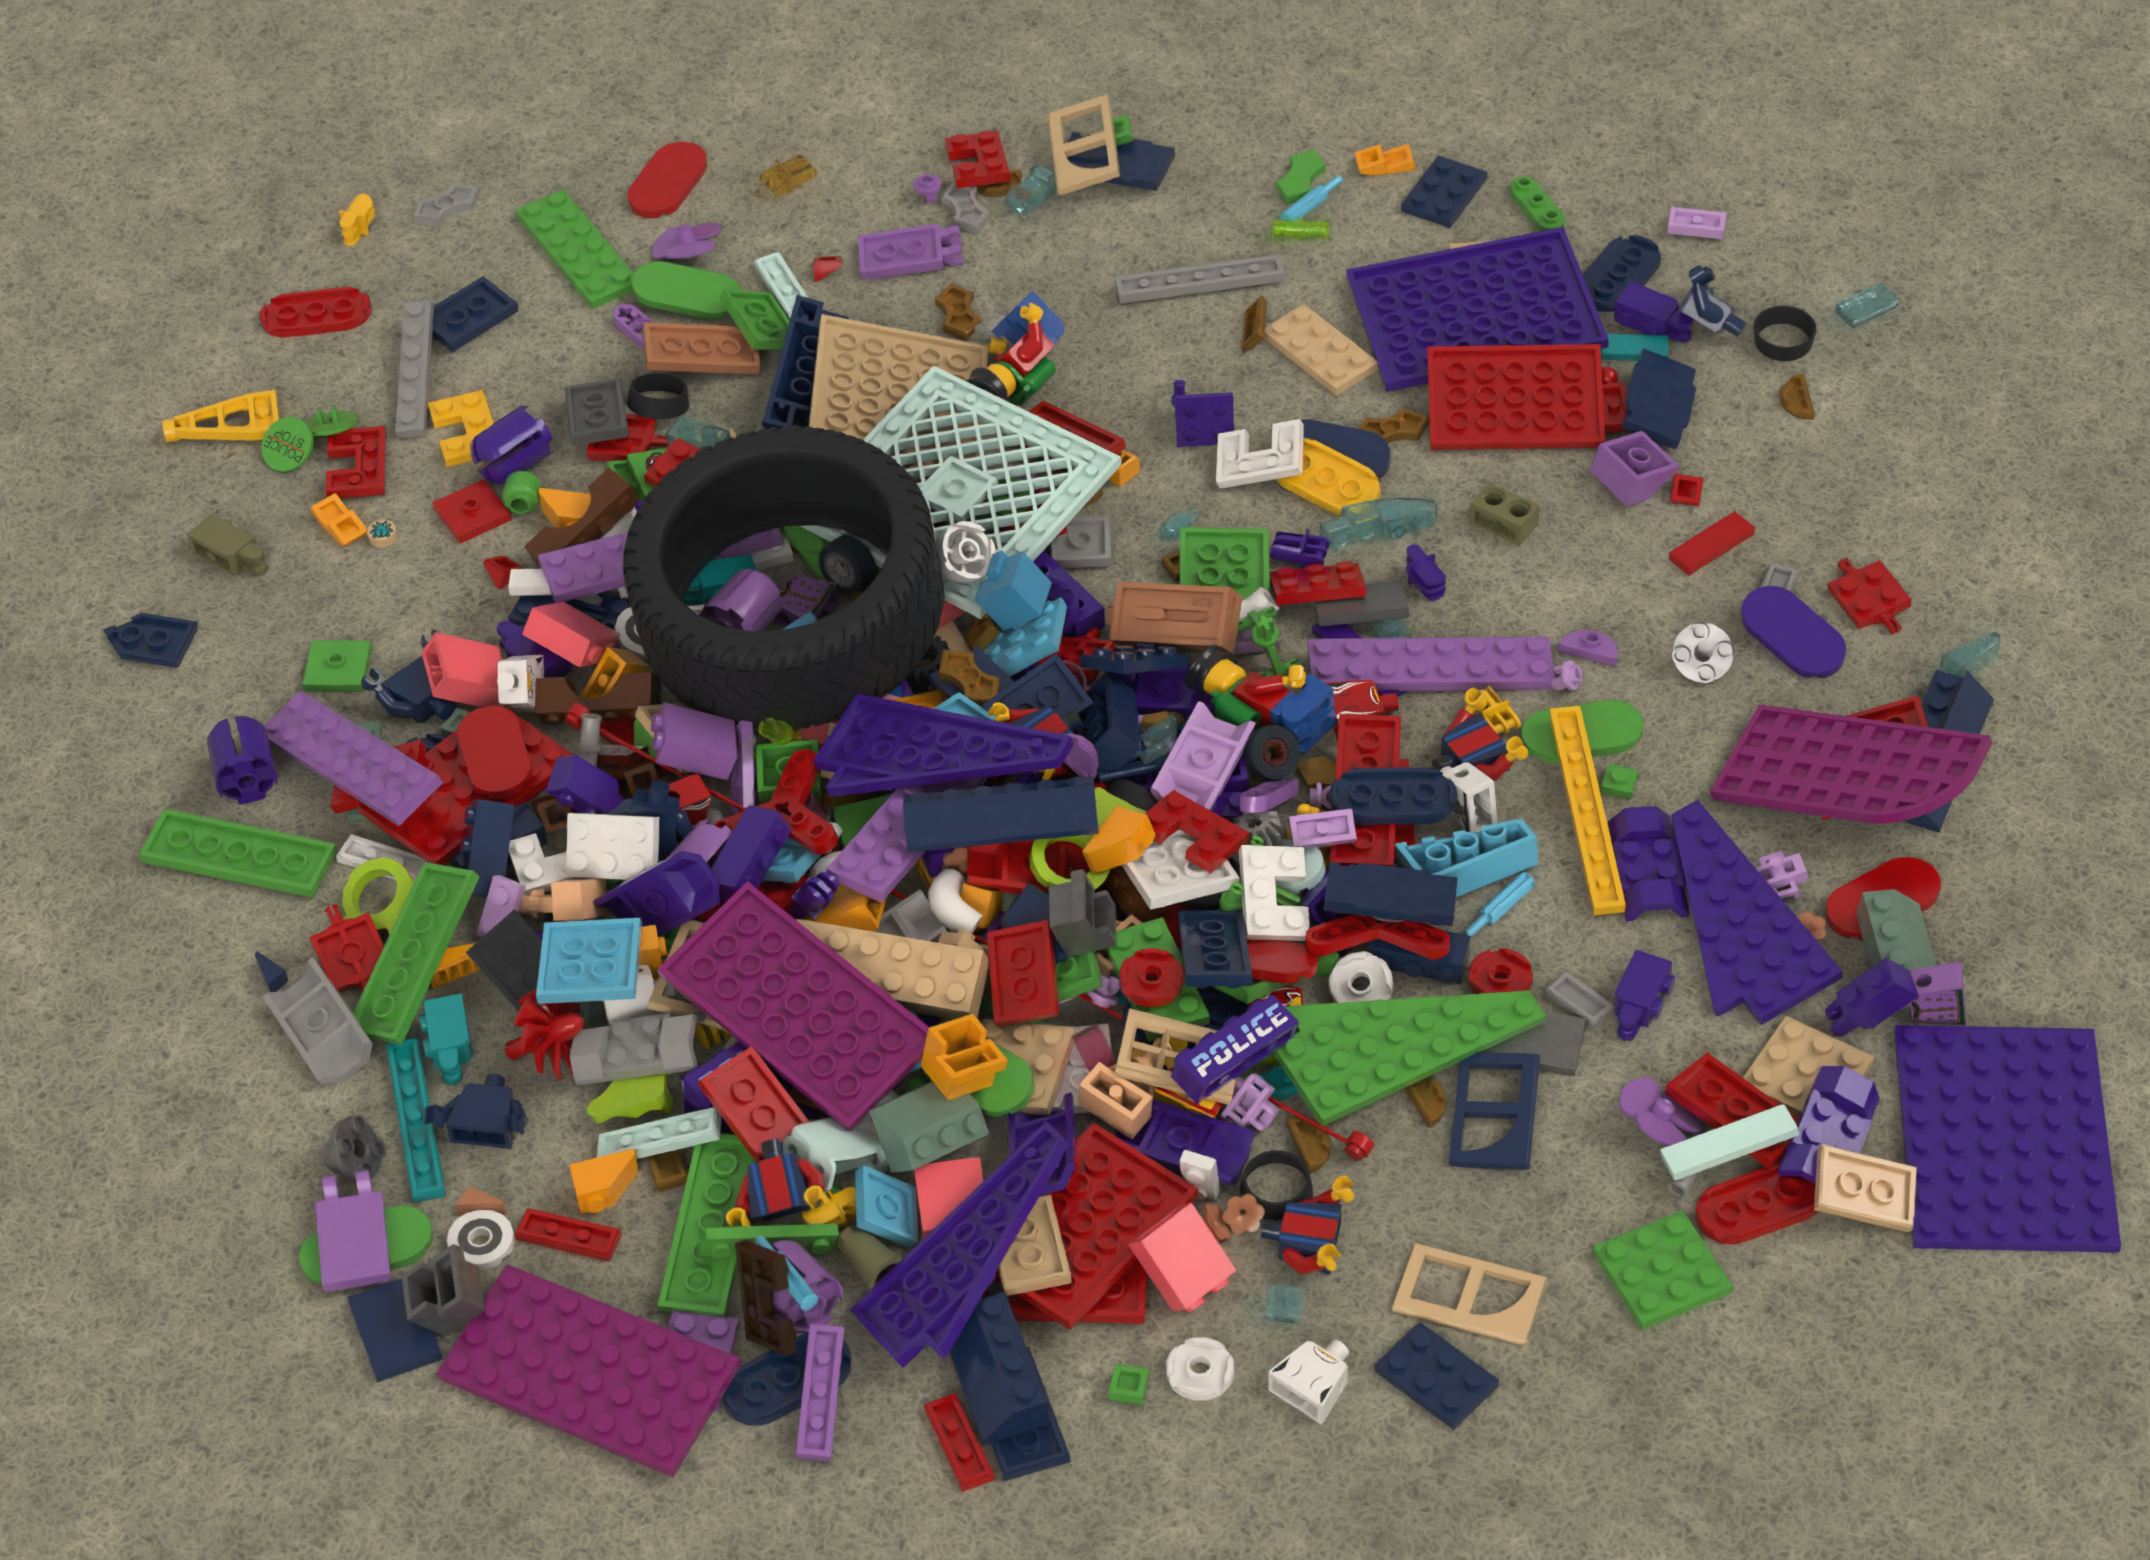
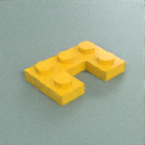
(465, 408)

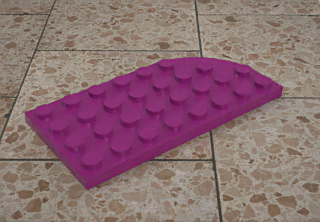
(1847, 766)

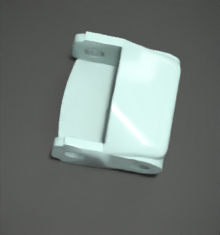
(834, 1148)

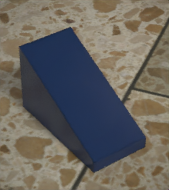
(273, 974)

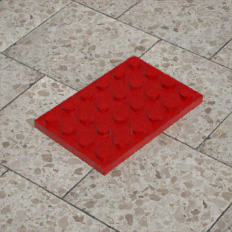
(1515, 397)
(438, 823)
(1102, 1209)

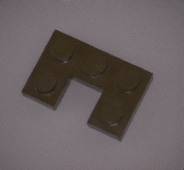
(759, 1274)

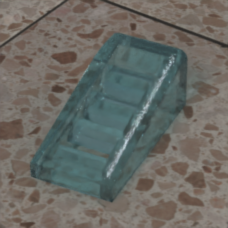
(1971, 656)

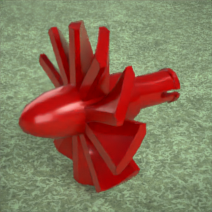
(545, 1029)

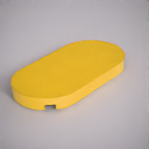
(1332, 479)

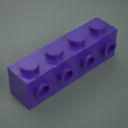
(1090, 610)

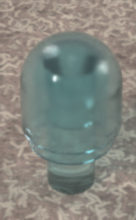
(1171, 526)

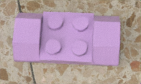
(1202, 758)

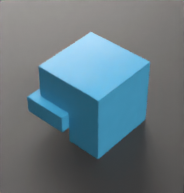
(1013, 591)

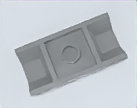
(912, 919)
(321, 1026)
(635, 1048)

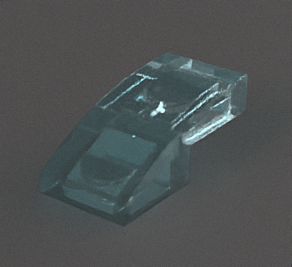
(1159, 739)

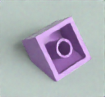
(1632, 467)

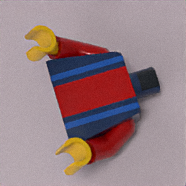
(1040, 719)
(1475, 742)
(777, 1187)
(1311, 1230)

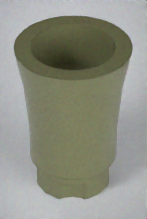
(866, 1255)

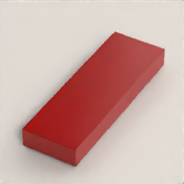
(1711, 543)
(568, 1234)
(959, 1442)

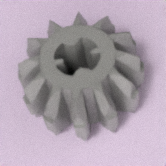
(1263, 824)

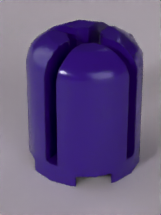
(511, 445)
(231, 767)

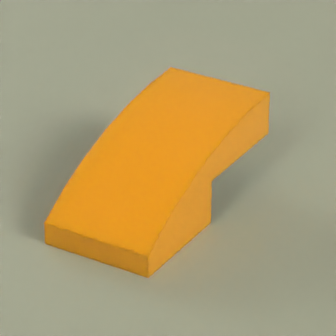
(1376, 162)
(338, 520)

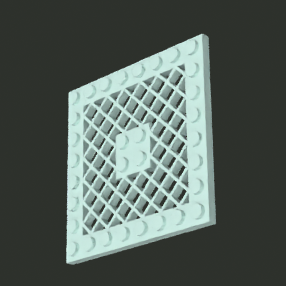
(959, 488)

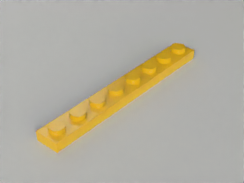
(1587, 811)

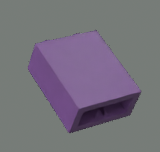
(694, 741)

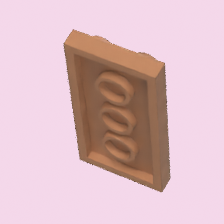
(698, 349)

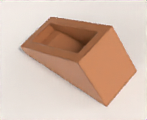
(478, 1200)

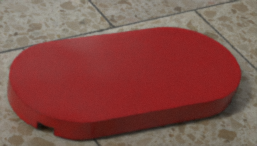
(667, 179)
(315, 312)
(494, 752)
(1904, 874)
(1281, 961)
(1754, 1205)

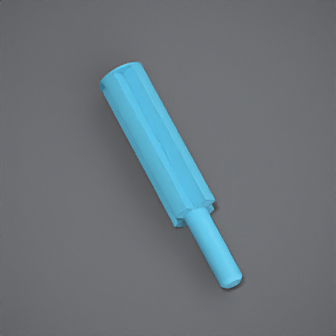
(1310, 200)
(1502, 902)
(797, 1286)

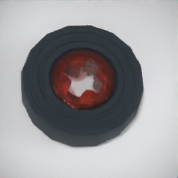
(1258, 756)

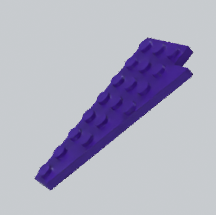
(909, 745)
(1745, 932)
(946, 1274)

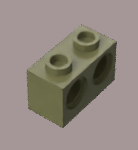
(1504, 514)

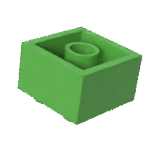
(771, 763)

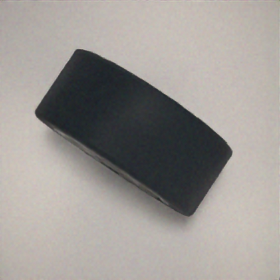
(847, 564)

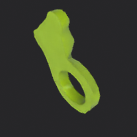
(363, 875)
(1044, 875)
(632, 1098)

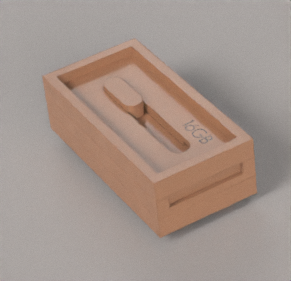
(1175, 616)

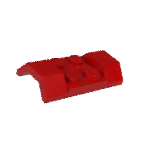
(1008, 864)

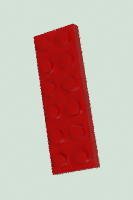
(1367, 743)

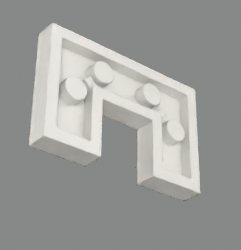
(1240, 467)
(533, 868)
(1258, 872)

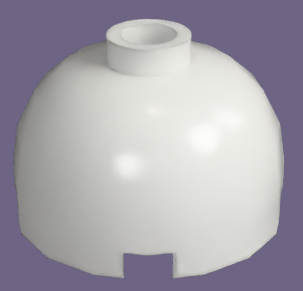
(964, 552)

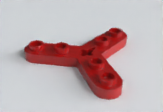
(790, 796)
(1359, 929)

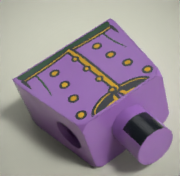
(804, 596)
(1940, 995)

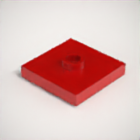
(471, 511)

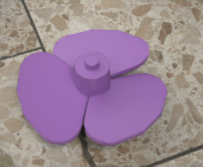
(685, 241)
(1656, 1111)

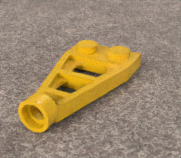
(262, 414)

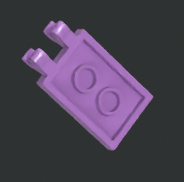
(909, 251)
(352, 1236)

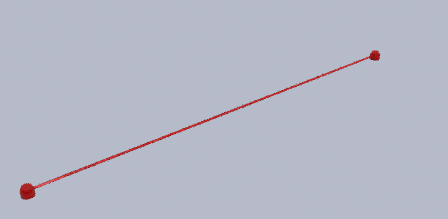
(1357, 1144)

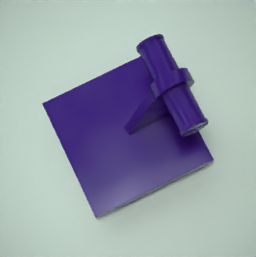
(1201, 416)

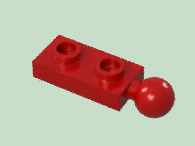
(1614, 400)

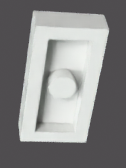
(1201, 1173)

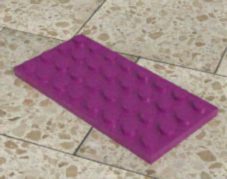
(797, 1005)
(590, 1370)

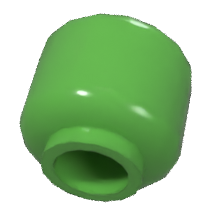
(521, 492)

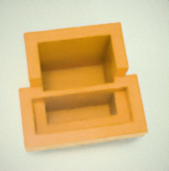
(960, 1057)

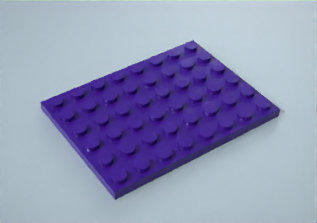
(1474, 295)
(2006, 1138)

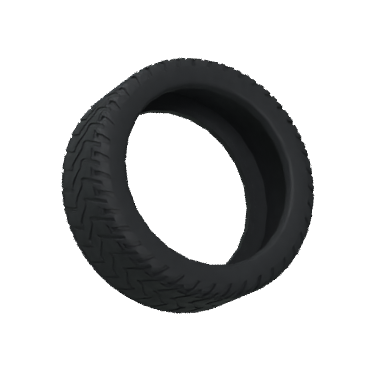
(760, 486)

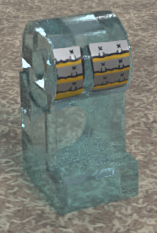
(1032, 191)

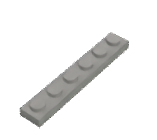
(1199, 279)
(414, 369)

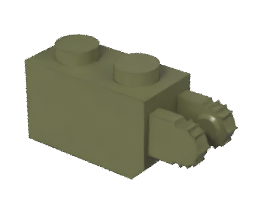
(227, 547)

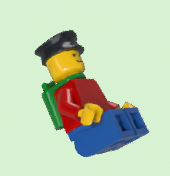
(1022, 369)
(1264, 698)

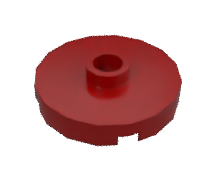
(1500, 964)
(1151, 965)

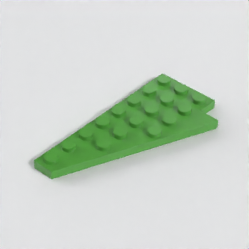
(1370, 1049)

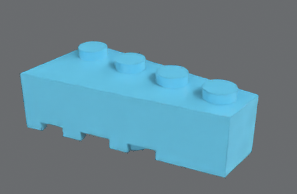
(1474, 857)

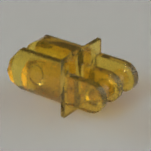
(788, 175)

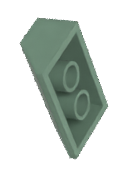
(1894, 929)
(926, 1126)

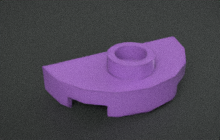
(1590, 645)
(1082, 757)

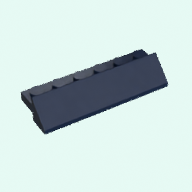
(793, 380)
(1953, 705)
(1000, 814)

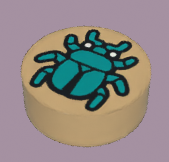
(382, 533)

